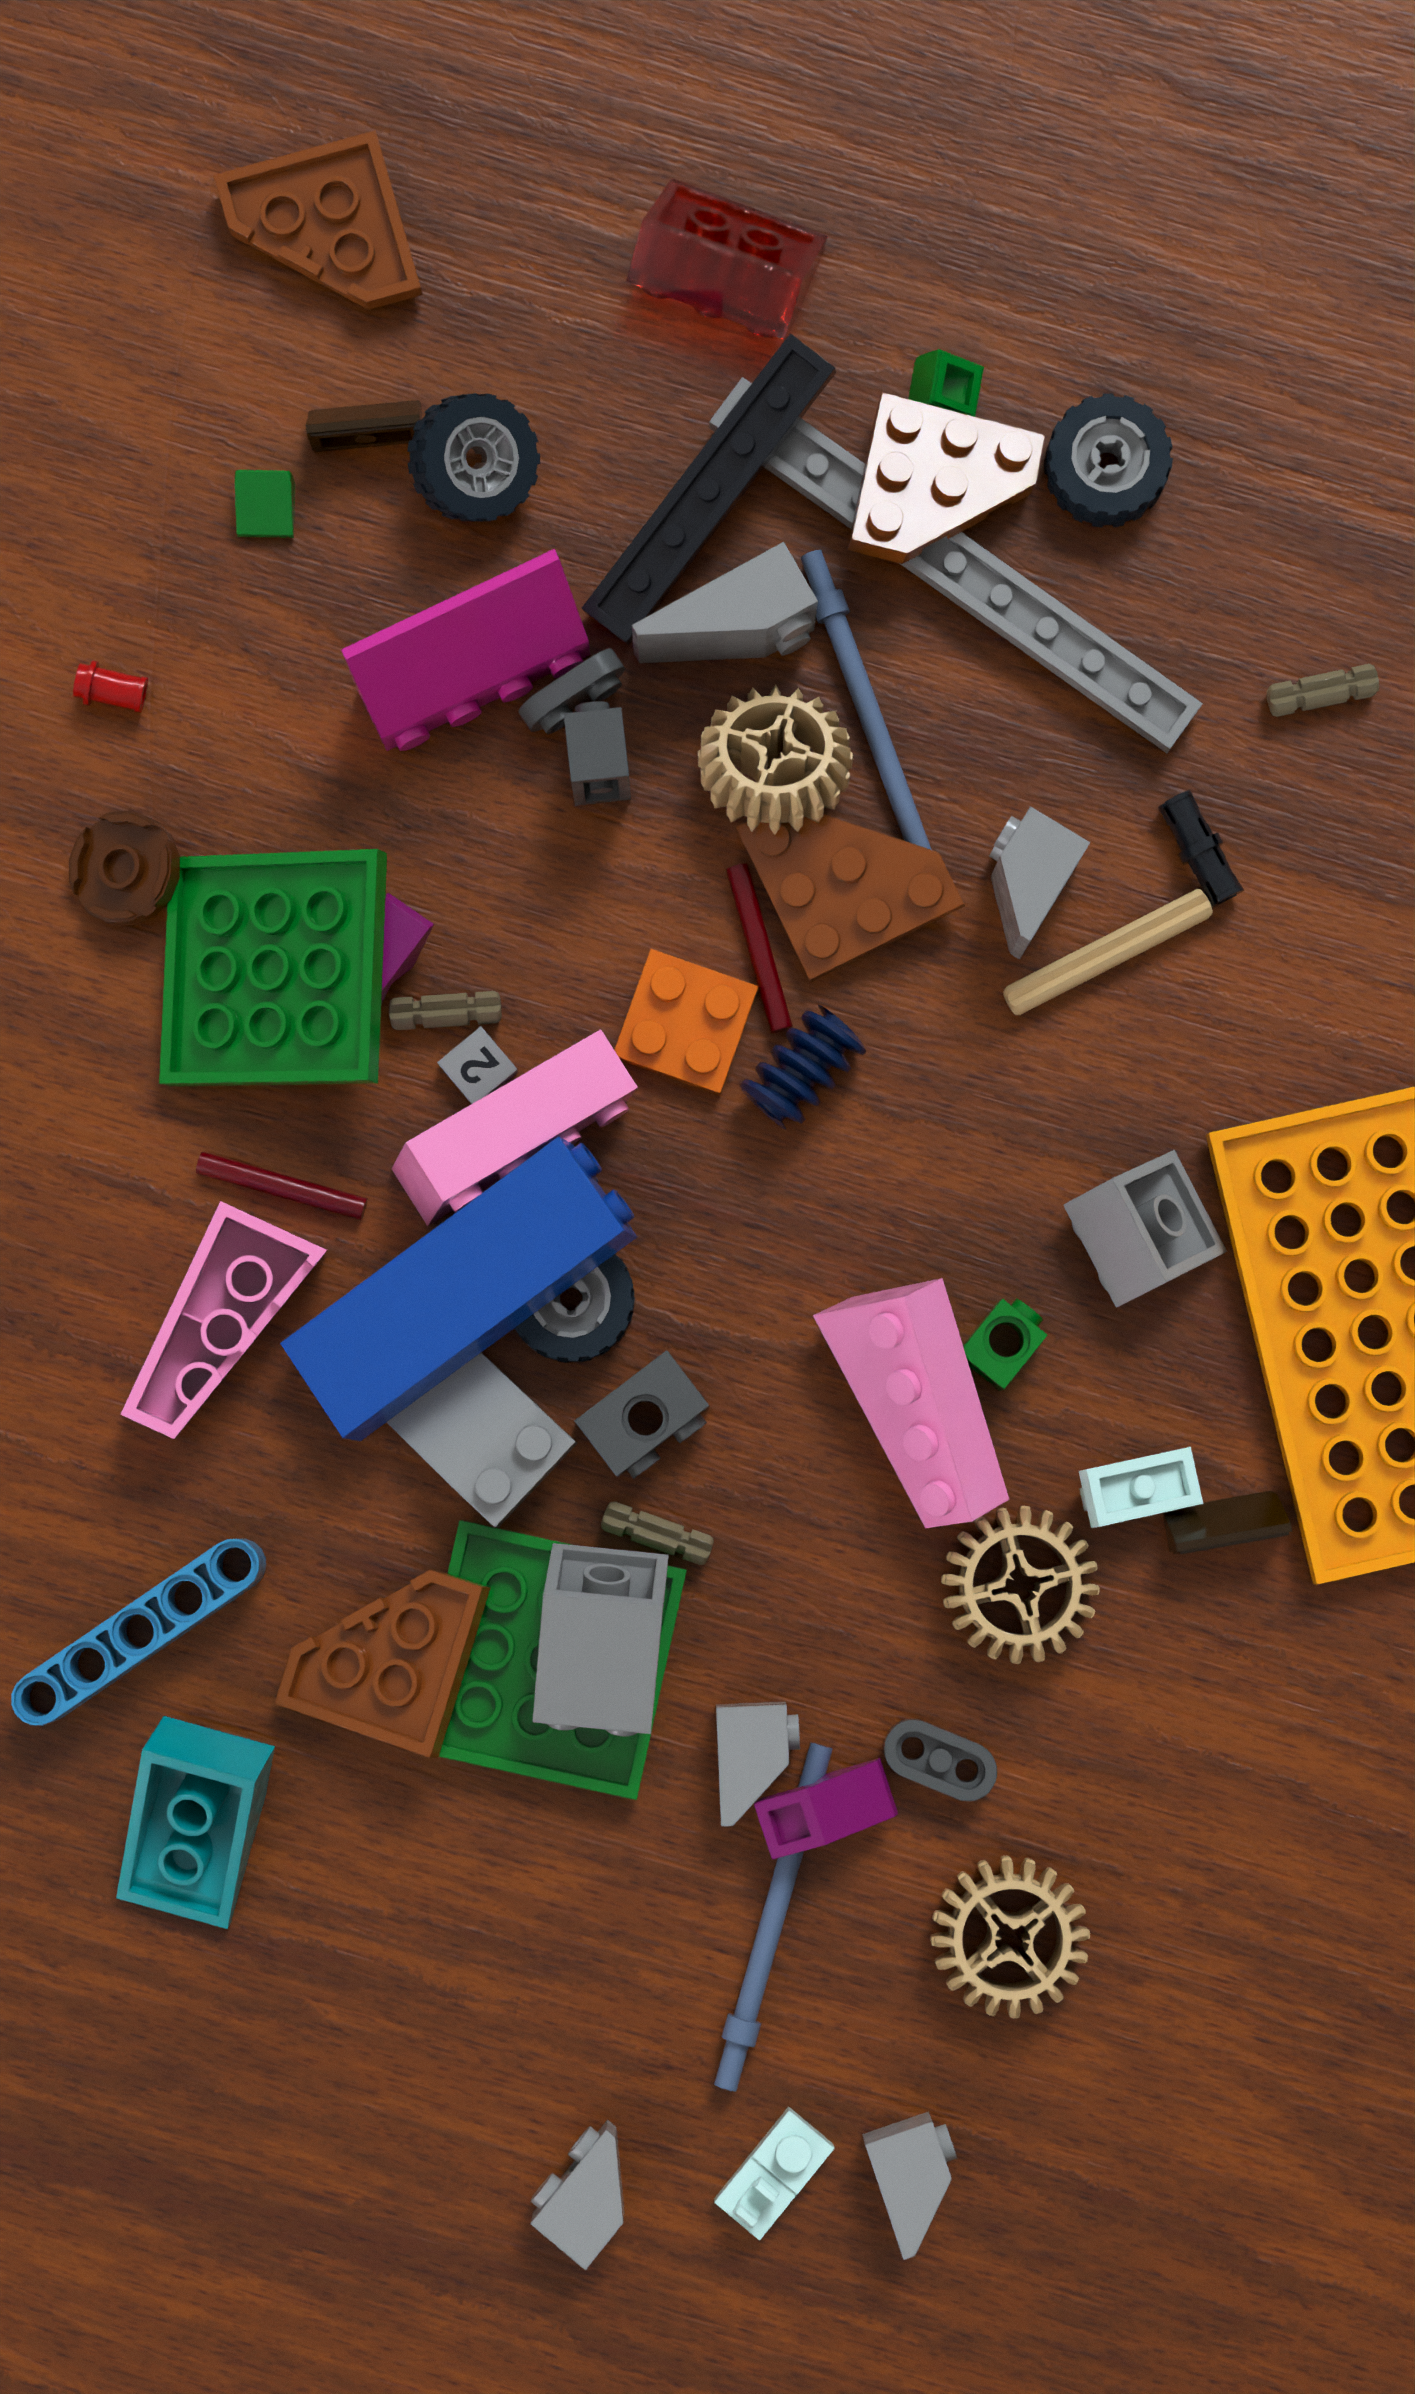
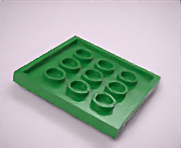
(274, 969)
(497, 1693)

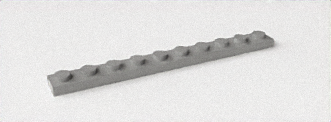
(995, 595)

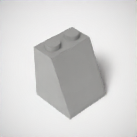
(600, 1639)

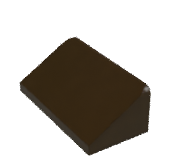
(362, 425)
(1226, 1523)

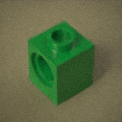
(996, 1368)

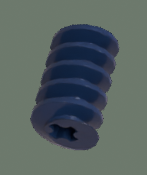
(802, 1067)

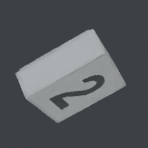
(477, 1066)

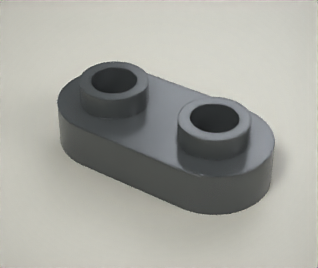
(592, 679)
(939, 1760)

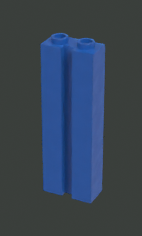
(460, 1288)

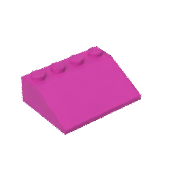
(469, 652)

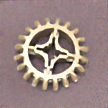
(795, 783)
(1068, 1572)
(990, 1955)

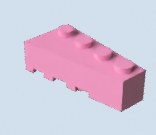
(502, 1130)
(222, 1306)
(919, 1397)

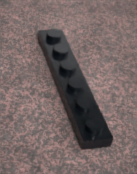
(710, 488)

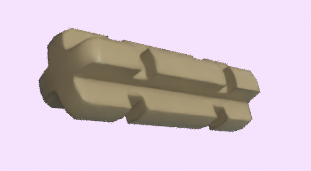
(1322, 690)
(445, 1010)
(657, 1533)

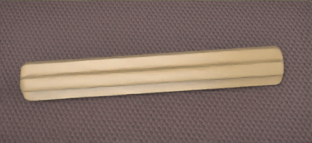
(1107, 952)

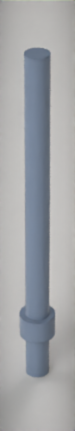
(832, 612)
(741, 2027)

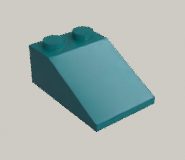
(193, 1820)

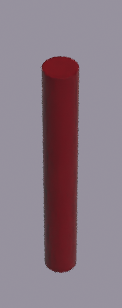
(759, 948)
(281, 1185)

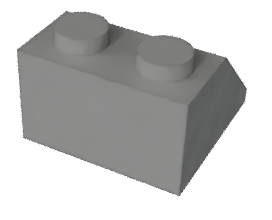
(1030, 872)
(1144, 1228)

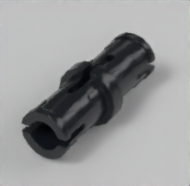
(1200, 848)

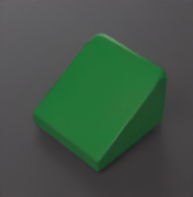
(946, 382)
(265, 503)

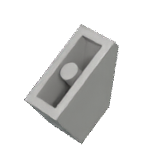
(751, 1752)
(911, 2174)

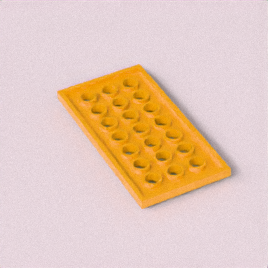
(1281, 1323)

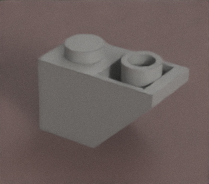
(587, 2202)

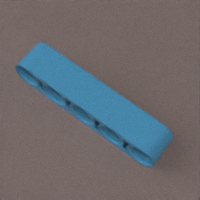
(112, 1640)

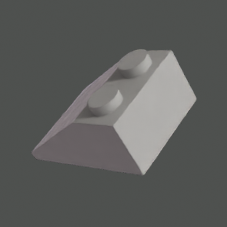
(737, 616)
(484, 1438)

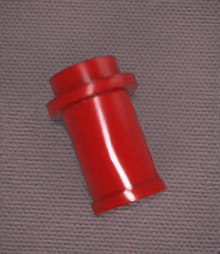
(109, 687)

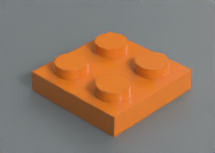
(685, 1022)

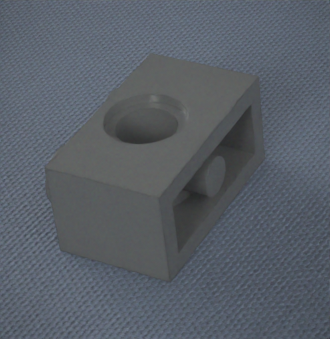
(597, 753)
(608, 1421)

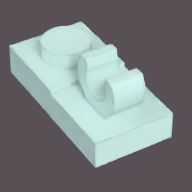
(1140, 1487)
(774, 2173)

